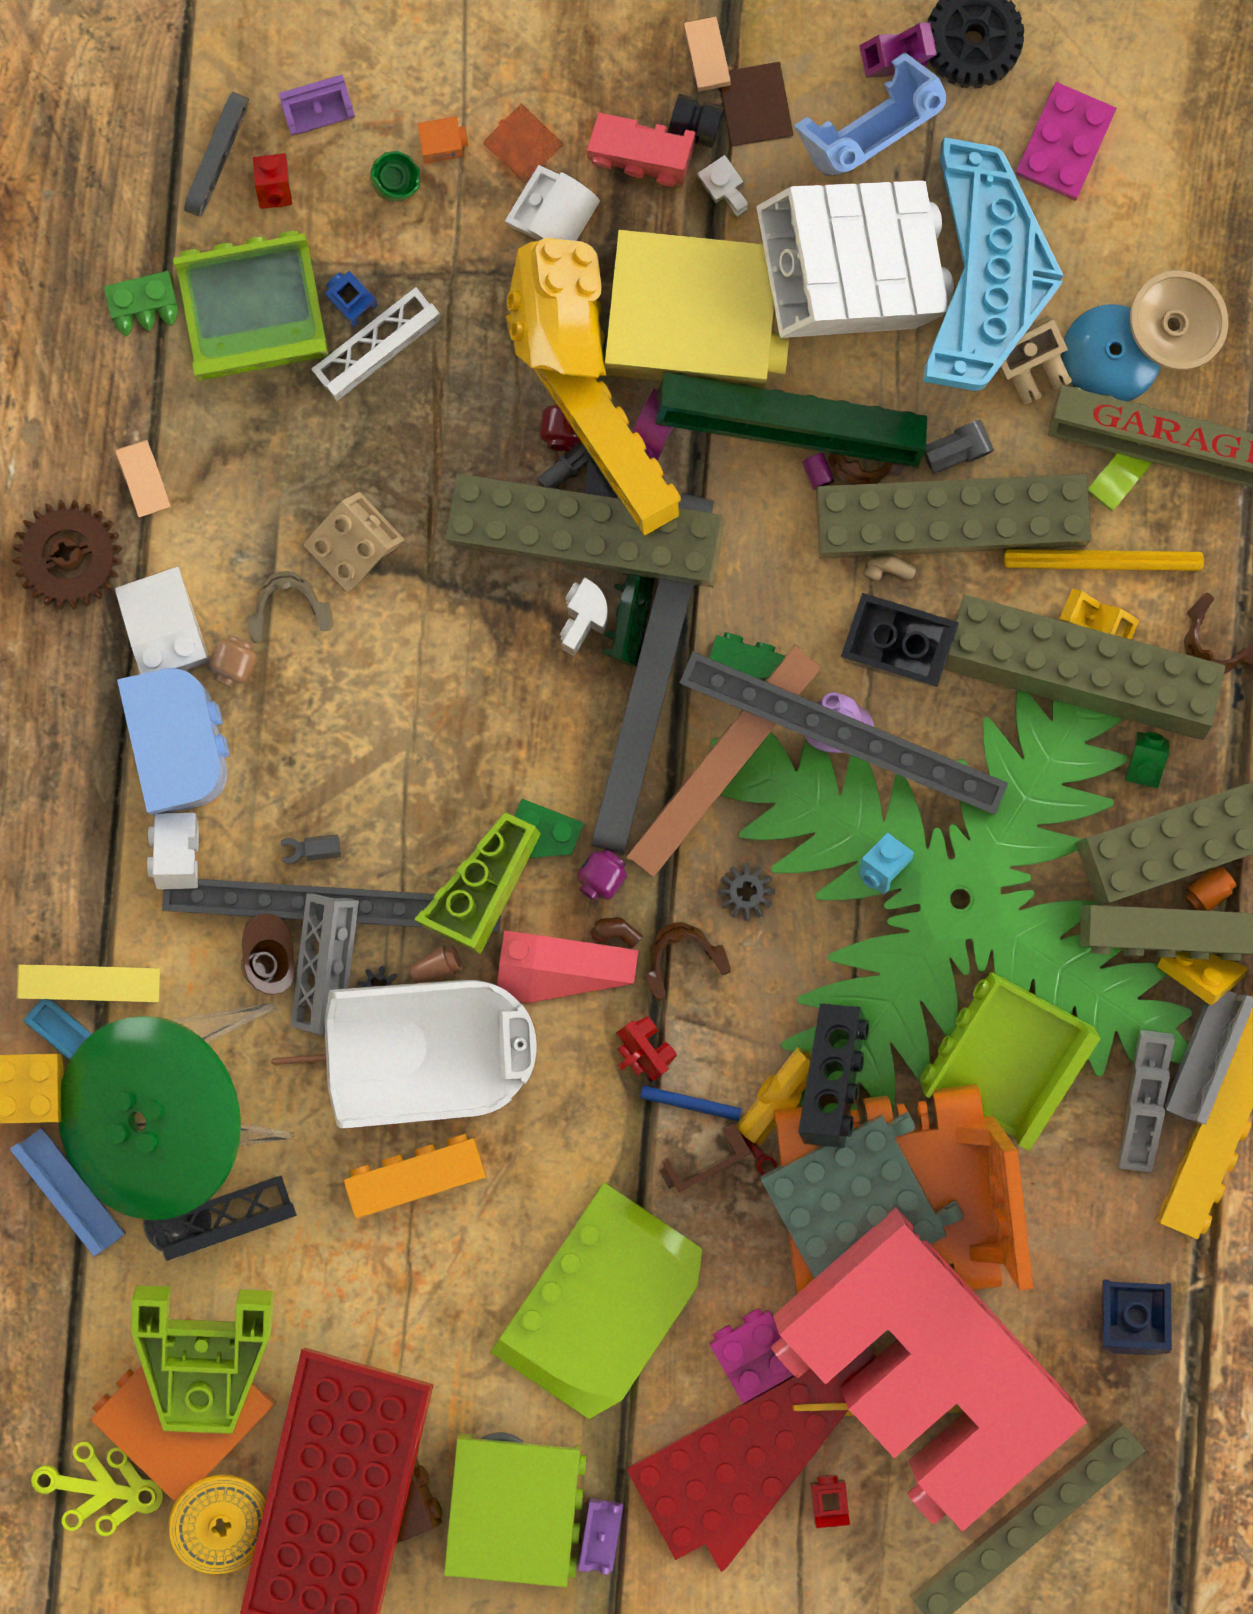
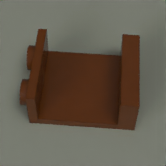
(740, 1151)

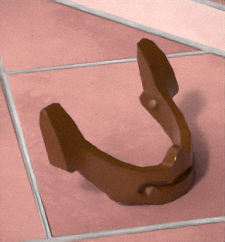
(854, 475)
(1191, 641)
(672, 934)

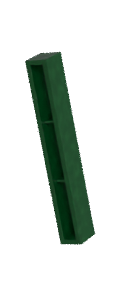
(791, 419)

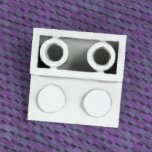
(552, 207)
(589, 609)

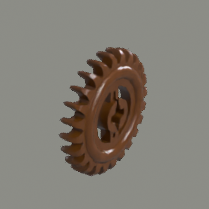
(37, 567)

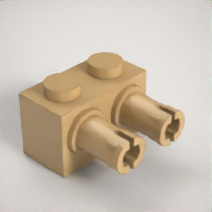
(1042, 346)

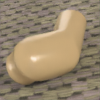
(890, 564)

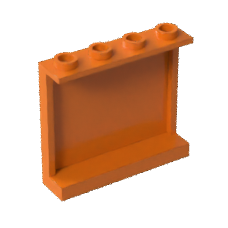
(169, 1457)

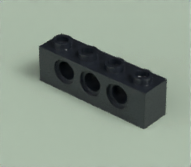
(833, 1024)

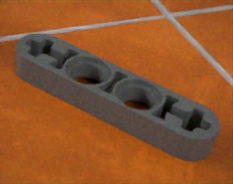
(216, 154)

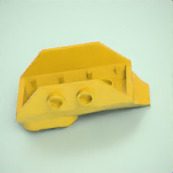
(557, 307)

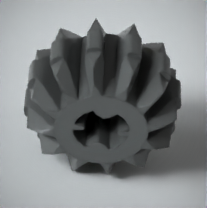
(737, 884)

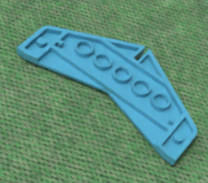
(1005, 272)

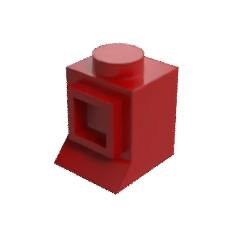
(829, 1518)

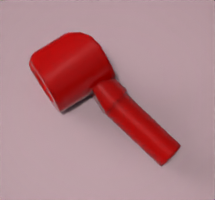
(759, 1155)

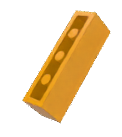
(415, 1177)

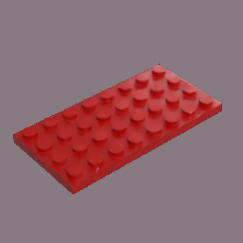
(337, 1489)

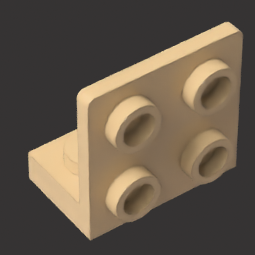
(352, 540)

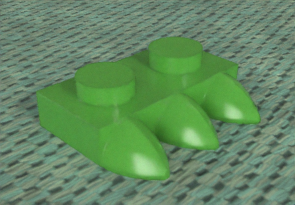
(141, 299)

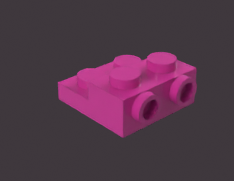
(748, 1355)

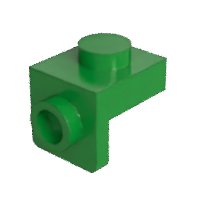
(1148, 759)

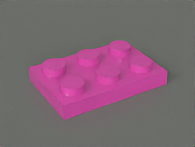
(1065, 141)

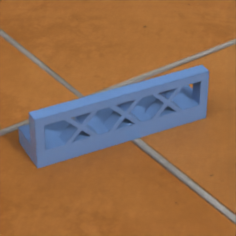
(68, 1192)

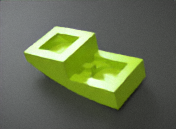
(1117, 480)

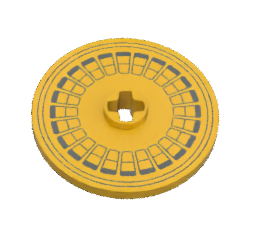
(194, 1519)

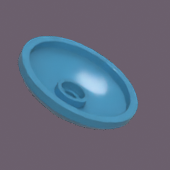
(1094, 366)

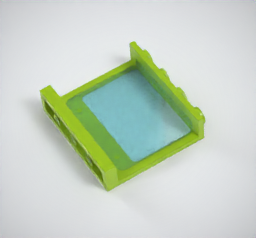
(251, 305)

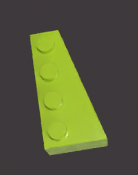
(482, 885)

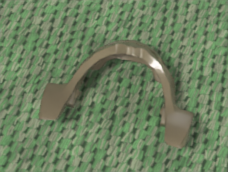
(282, 581)

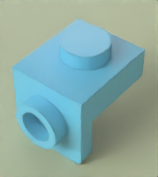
(884, 863)

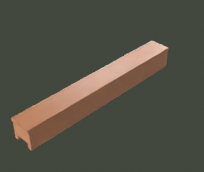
(716, 769)

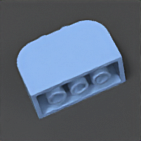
(174, 739)

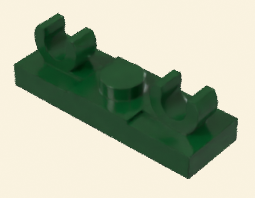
(630, 619)

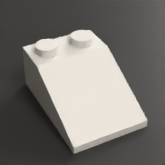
(161, 623)

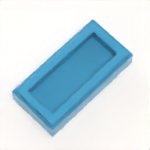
(57, 1027)

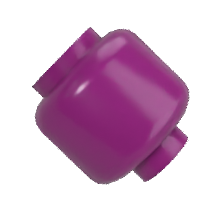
(601, 875)

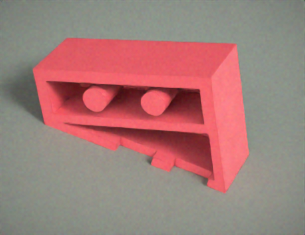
(640, 149)

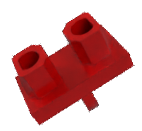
(640, 1053)

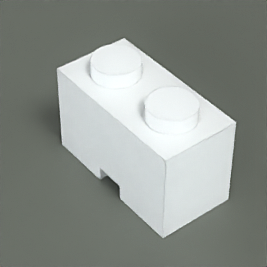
(174, 843)

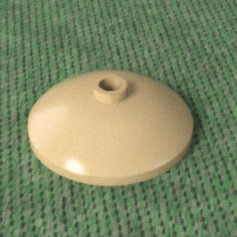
(1194, 309)

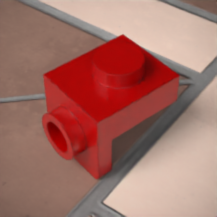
(272, 181)

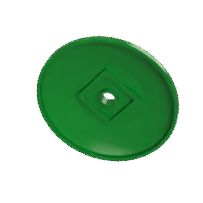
(187, 1108)

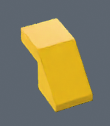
(1090, 613)

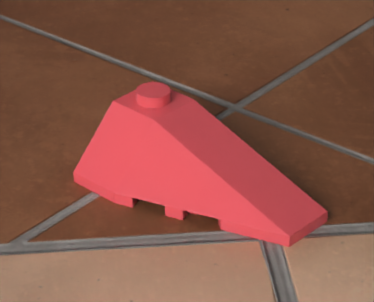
(551, 967)

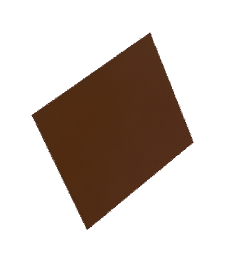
(756, 104)

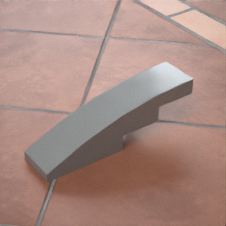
(1145, 1101)

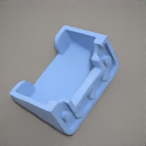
(914, 99)

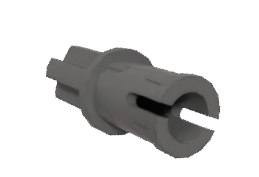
(565, 467)

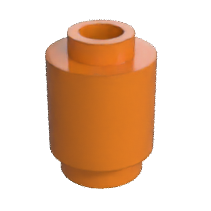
(1210, 889)

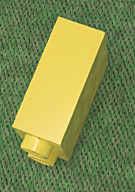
(692, 310)

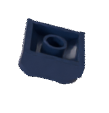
(1136, 1318)

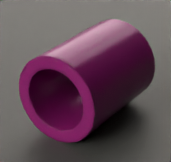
(818, 470)

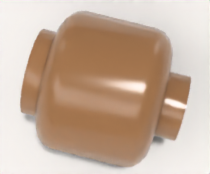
(232, 661)

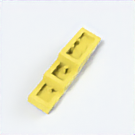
(88, 983)

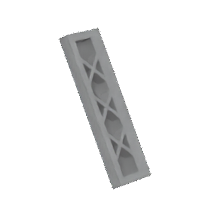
(332, 962)
(1208, 1057)

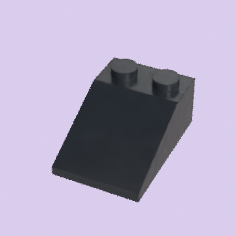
(899, 640)

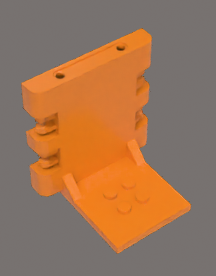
(954, 1160)

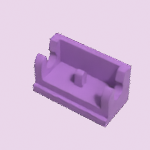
(316, 105)
(600, 1536)

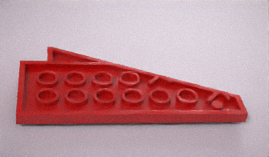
(736, 1468)

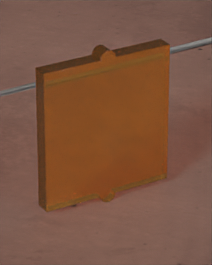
(522, 143)

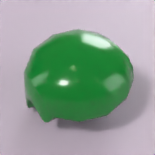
(395, 176)

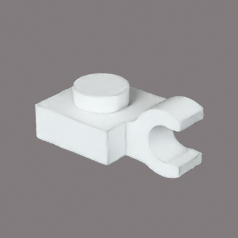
(722, 183)

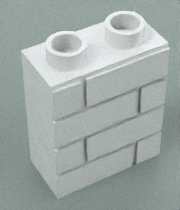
(854, 258)

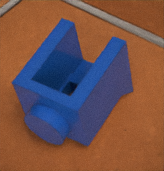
(357, 305)

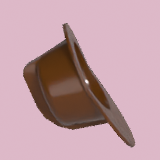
(268, 954)

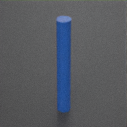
(690, 1103)

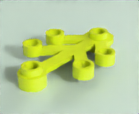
(103, 1489)

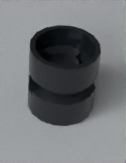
(698, 118)

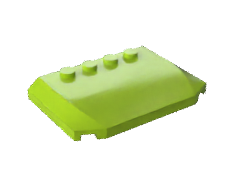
(602, 1304)

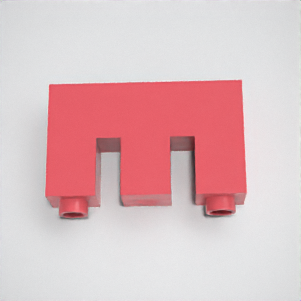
(944, 1355)

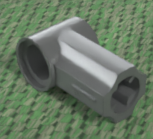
(966, 444)

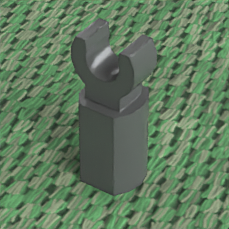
(313, 848)

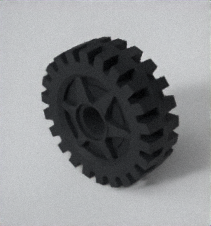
(976, 62)

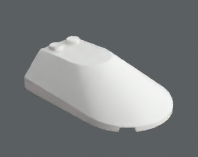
(425, 1051)

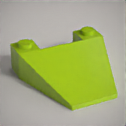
(200, 1367)

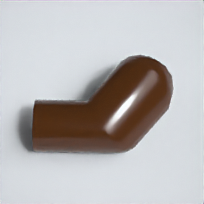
(615, 927)

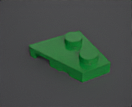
(557, 831)

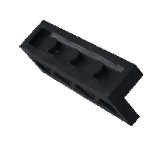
(228, 1230)

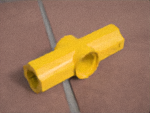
(776, 1093)

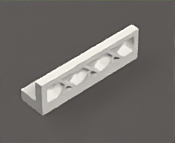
(384, 350)

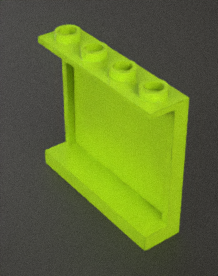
(1016, 1053)
(514, 1511)

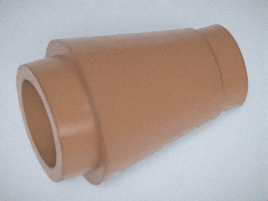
(437, 965)

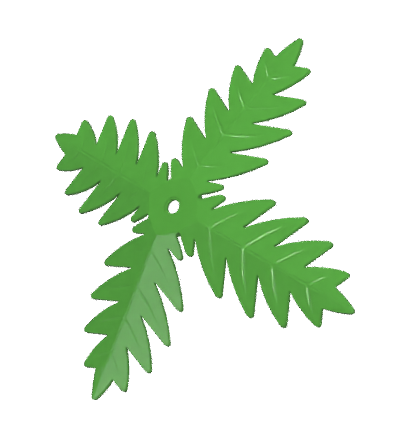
(917, 962)

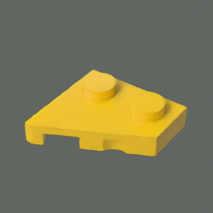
(1204, 977)

